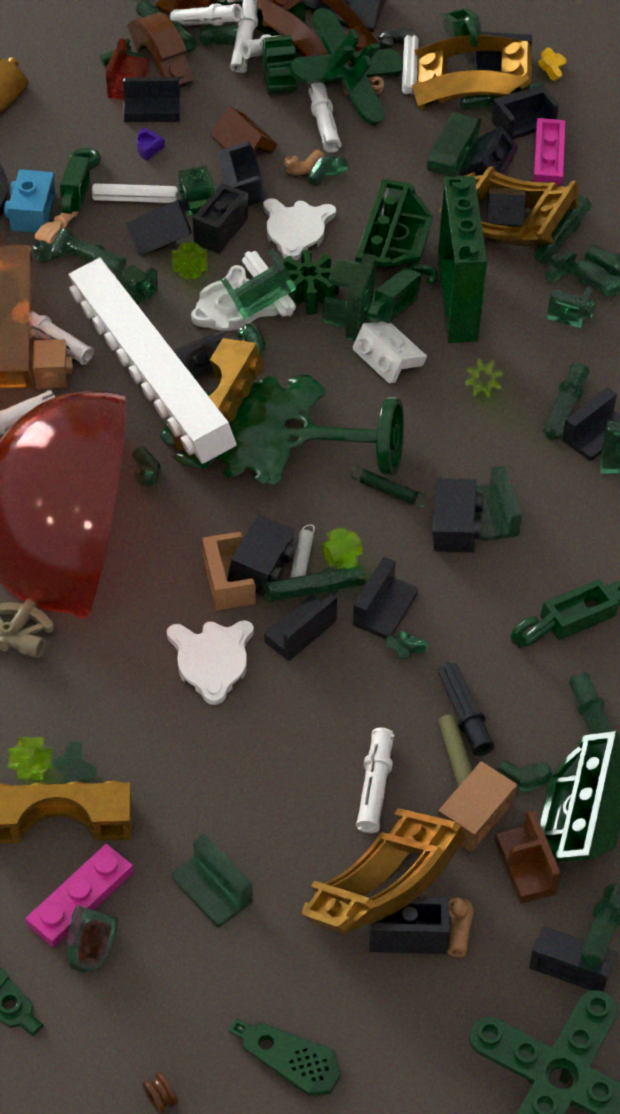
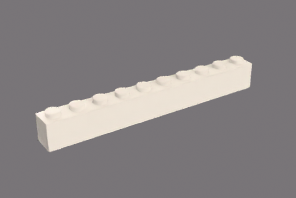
(151, 362)

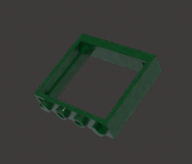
(461, 259)

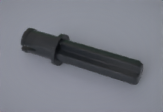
(470, 718)

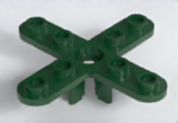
(333, 66)
(571, 1053)

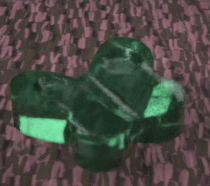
(561, 265)
(406, 644)
(73, 765)

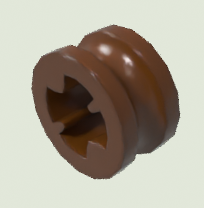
(160, 1093)

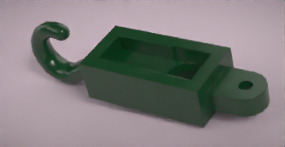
(463, 23)
(77, 178)
(399, 292)
(569, 614)

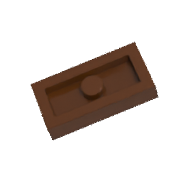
(238, 128)

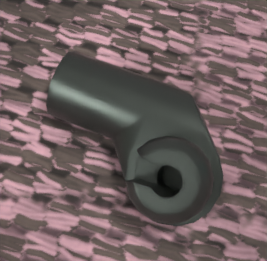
(390, 36)

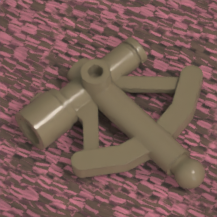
(12, 634)

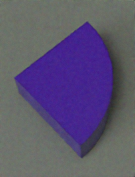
(149, 143)

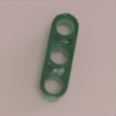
(453, 144)

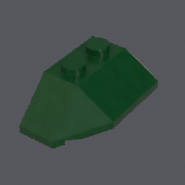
(396, 226)
(584, 800)

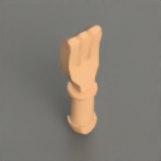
(51, 229)

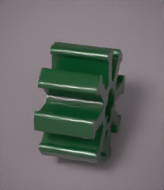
(277, 57)
(310, 280)

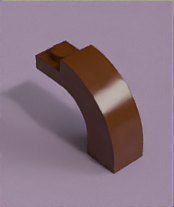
(164, 43)

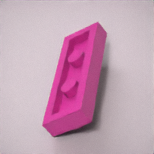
(549, 151)
(85, 888)

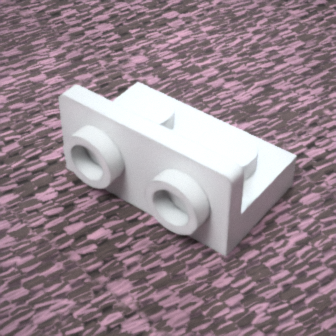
(387, 350)

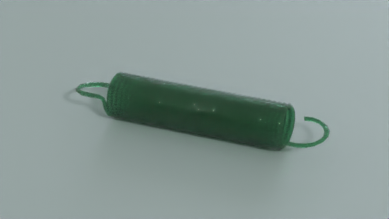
(388, 486)

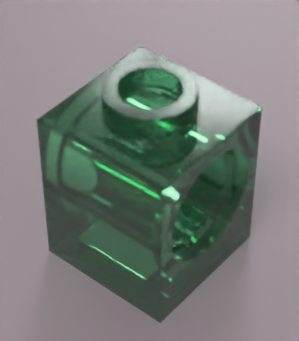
(196, 187)

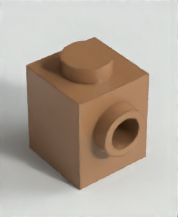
(51, 364)

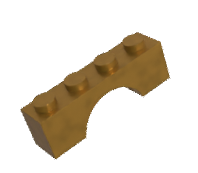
(235, 369)
(99, 806)

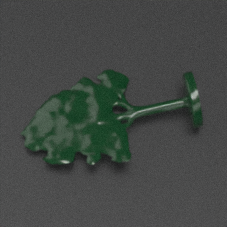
(264, 437)

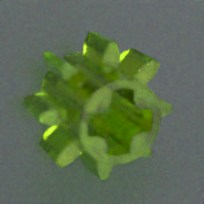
(189, 260)
(479, 386)
(342, 548)
(30, 758)

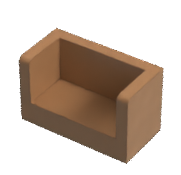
(217, 558)
(479, 804)

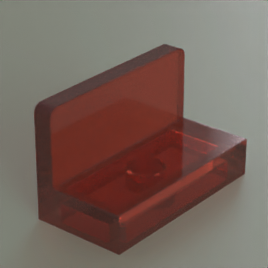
(122, 67)

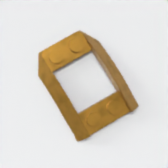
(437, 84)
(545, 199)
(342, 900)

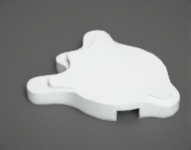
(296, 226)
(217, 309)
(212, 658)

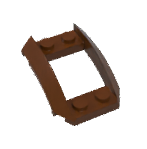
(304, 39)

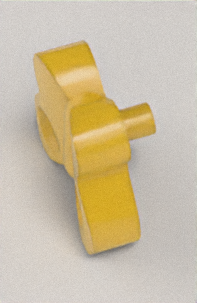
(551, 63)

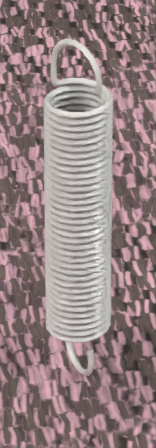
(302, 552)

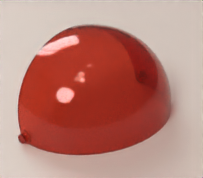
(60, 498)

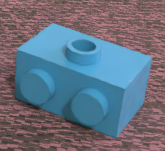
(30, 200)

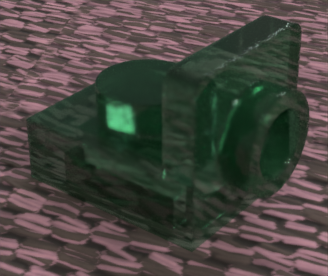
(139, 284)
(570, 308)

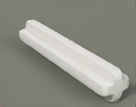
(410, 64)
(134, 193)
(256, 266)

